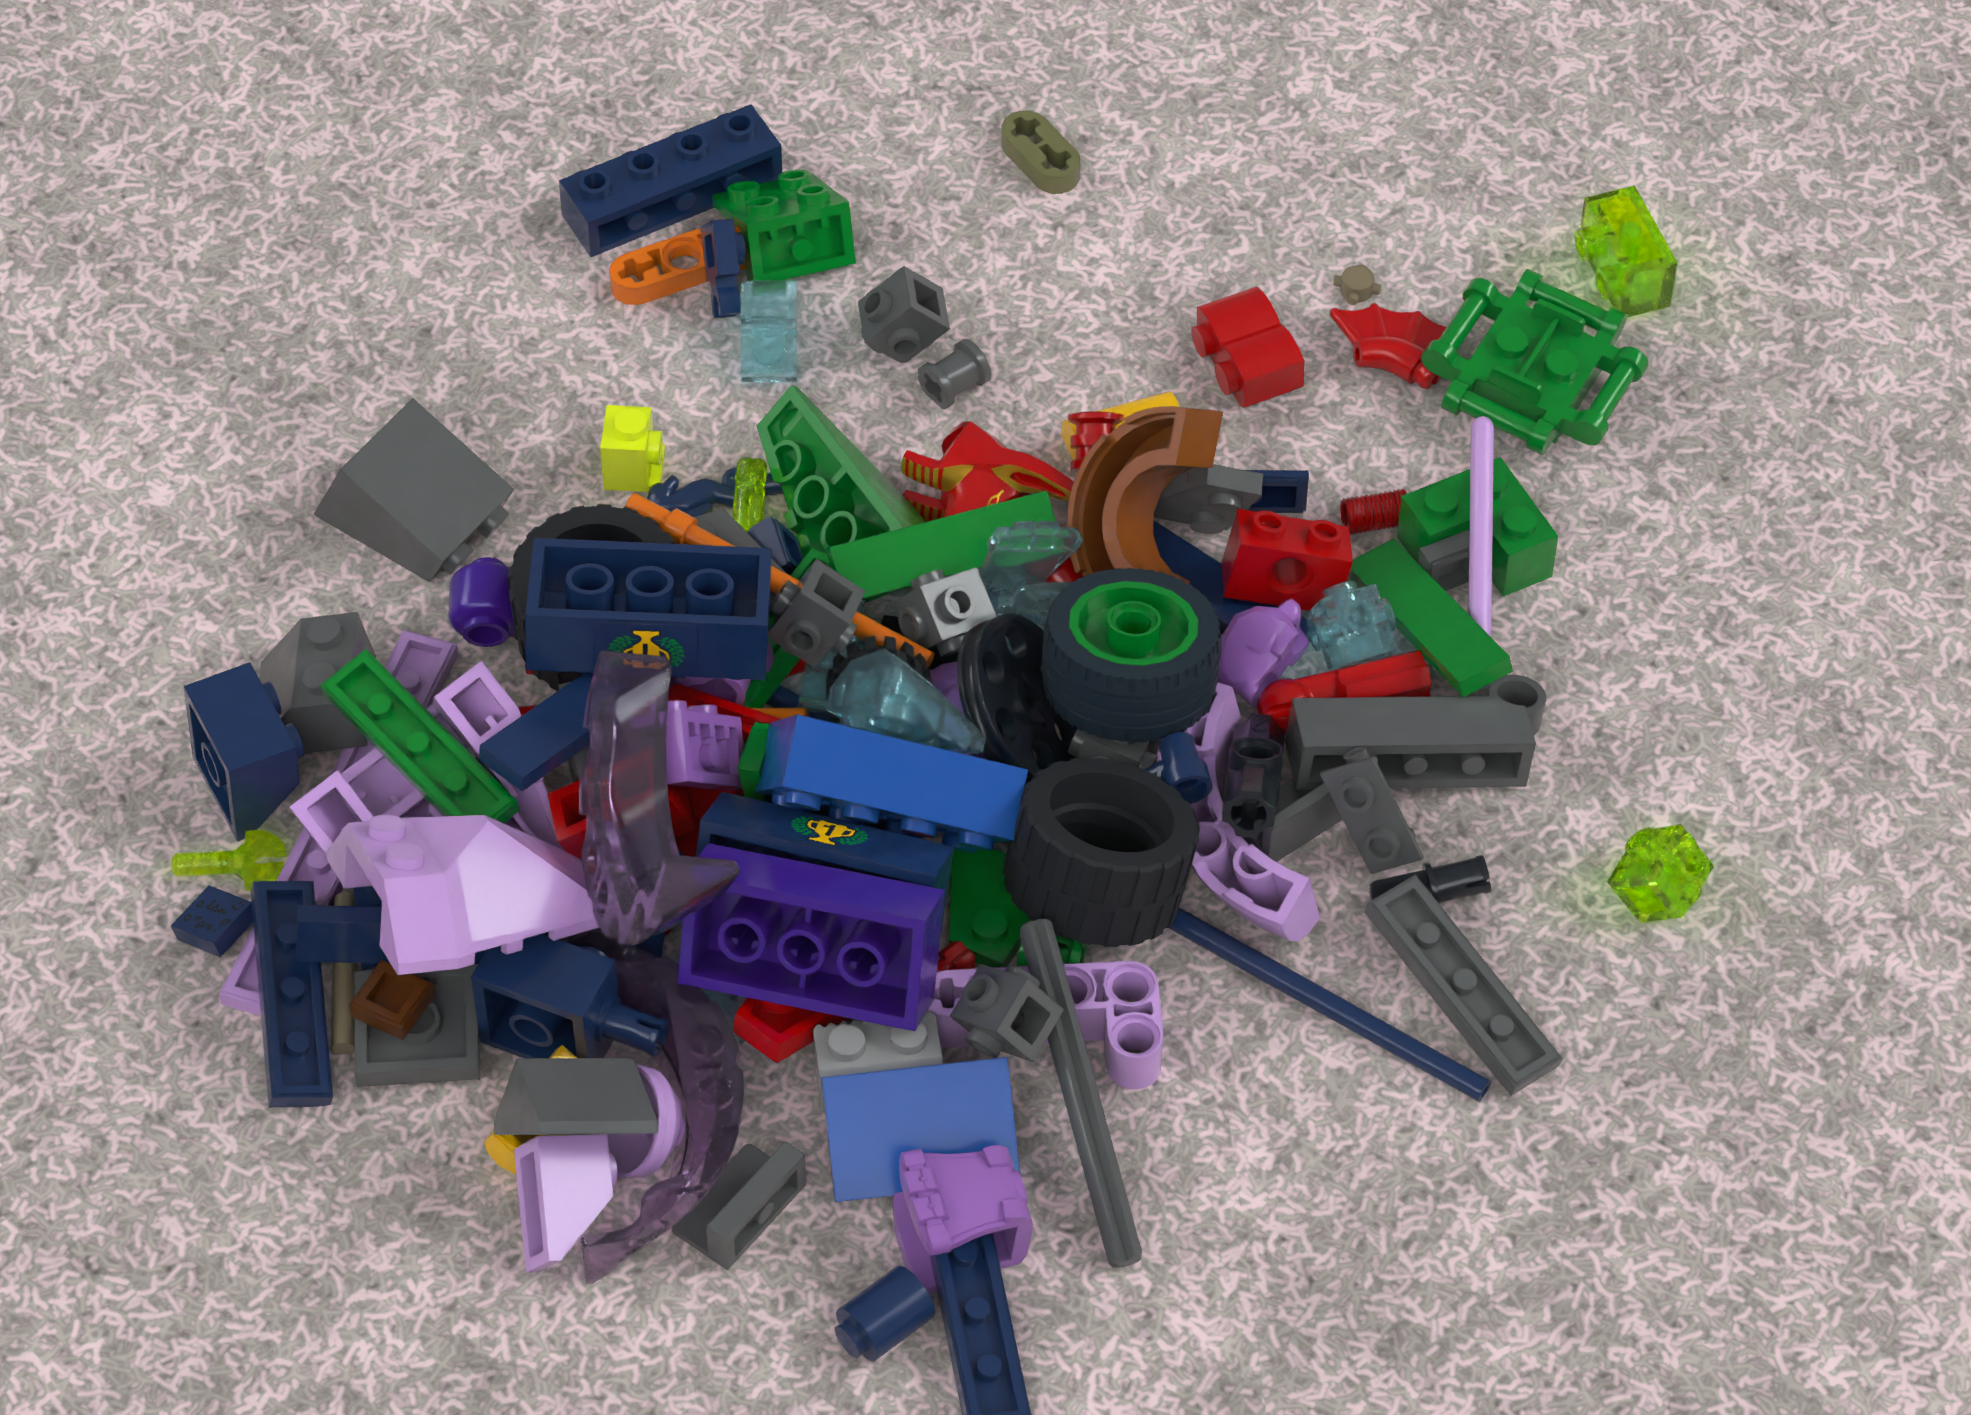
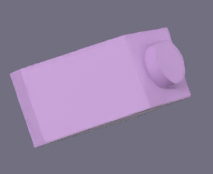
(561, 1192)

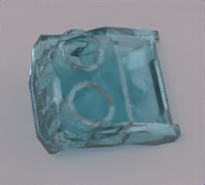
(896, 701)

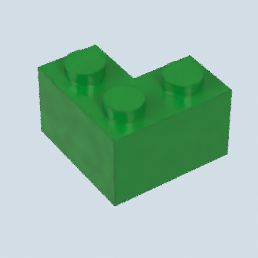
(1522, 536)

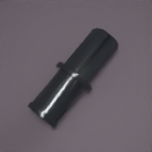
(1443, 881)

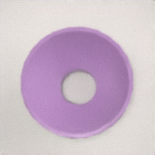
(645, 1153)

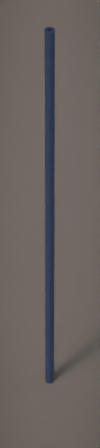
(1292, 983)

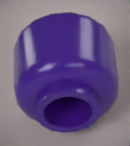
(481, 603)

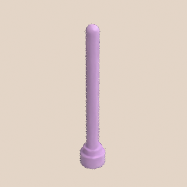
(1481, 523)

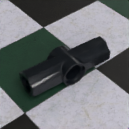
(1253, 775)

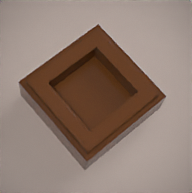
(391, 1000)

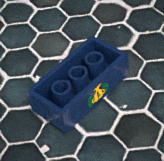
(658, 599)
(823, 841)

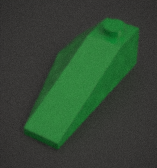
(826, 480)

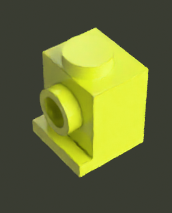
(631, 449)

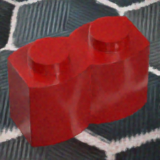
(1249, 347)

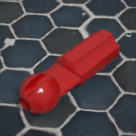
(1385, 677)

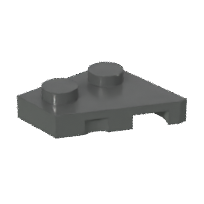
(1209, 497)

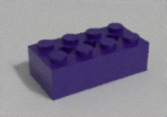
(817, 940)

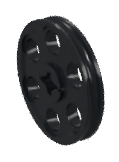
(1011, 695)

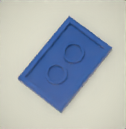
(913, 1108)

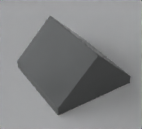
(575, 1098)

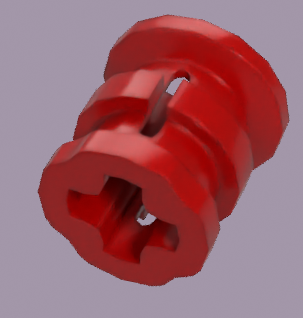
(1089, 429)

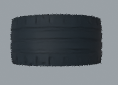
(1131, 654)

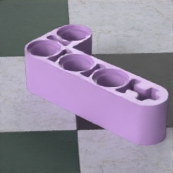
(1101, 1012)

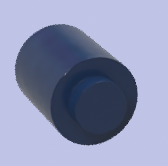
(883, 1314)

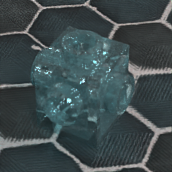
(1352, 625)

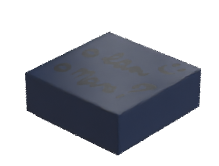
(213, 921)

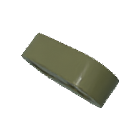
(1047, 146)

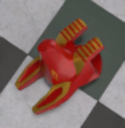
(977, 474)

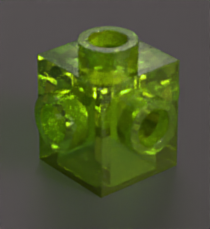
(1660, 873)

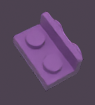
(702, 747)

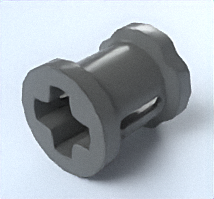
(954, 373)

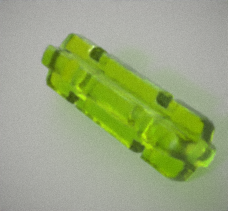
(749, 492)

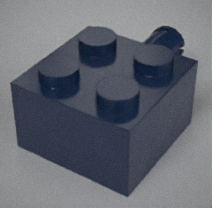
(556, 998)

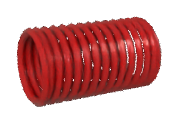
(1350, 511)

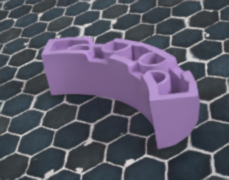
(1226, 864)

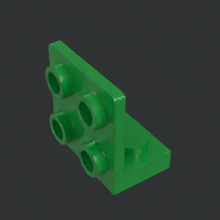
(789, 225)

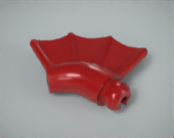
(1390, 341)

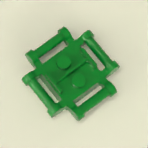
(1535, 362)

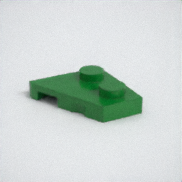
(983, 909)

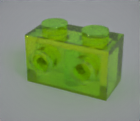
(1626, 252)

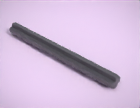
(1082, 1099)

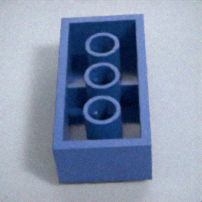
(891, 782)

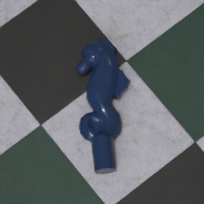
(699, 495)

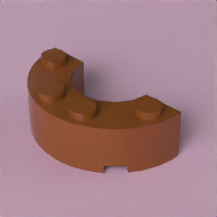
(1123, 481)

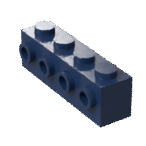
(668, 179)

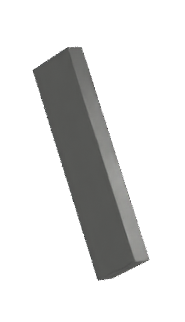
(1463, 985)

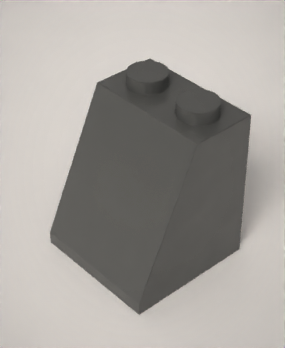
(416, 495)

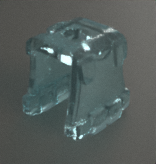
(1020, 564)

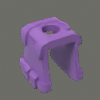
(955, 1201)

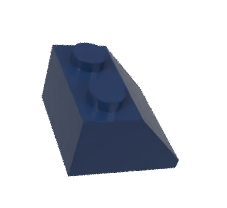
(242, 745)

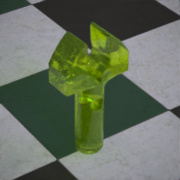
(238, 862)

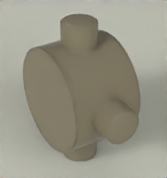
(1357, 284)

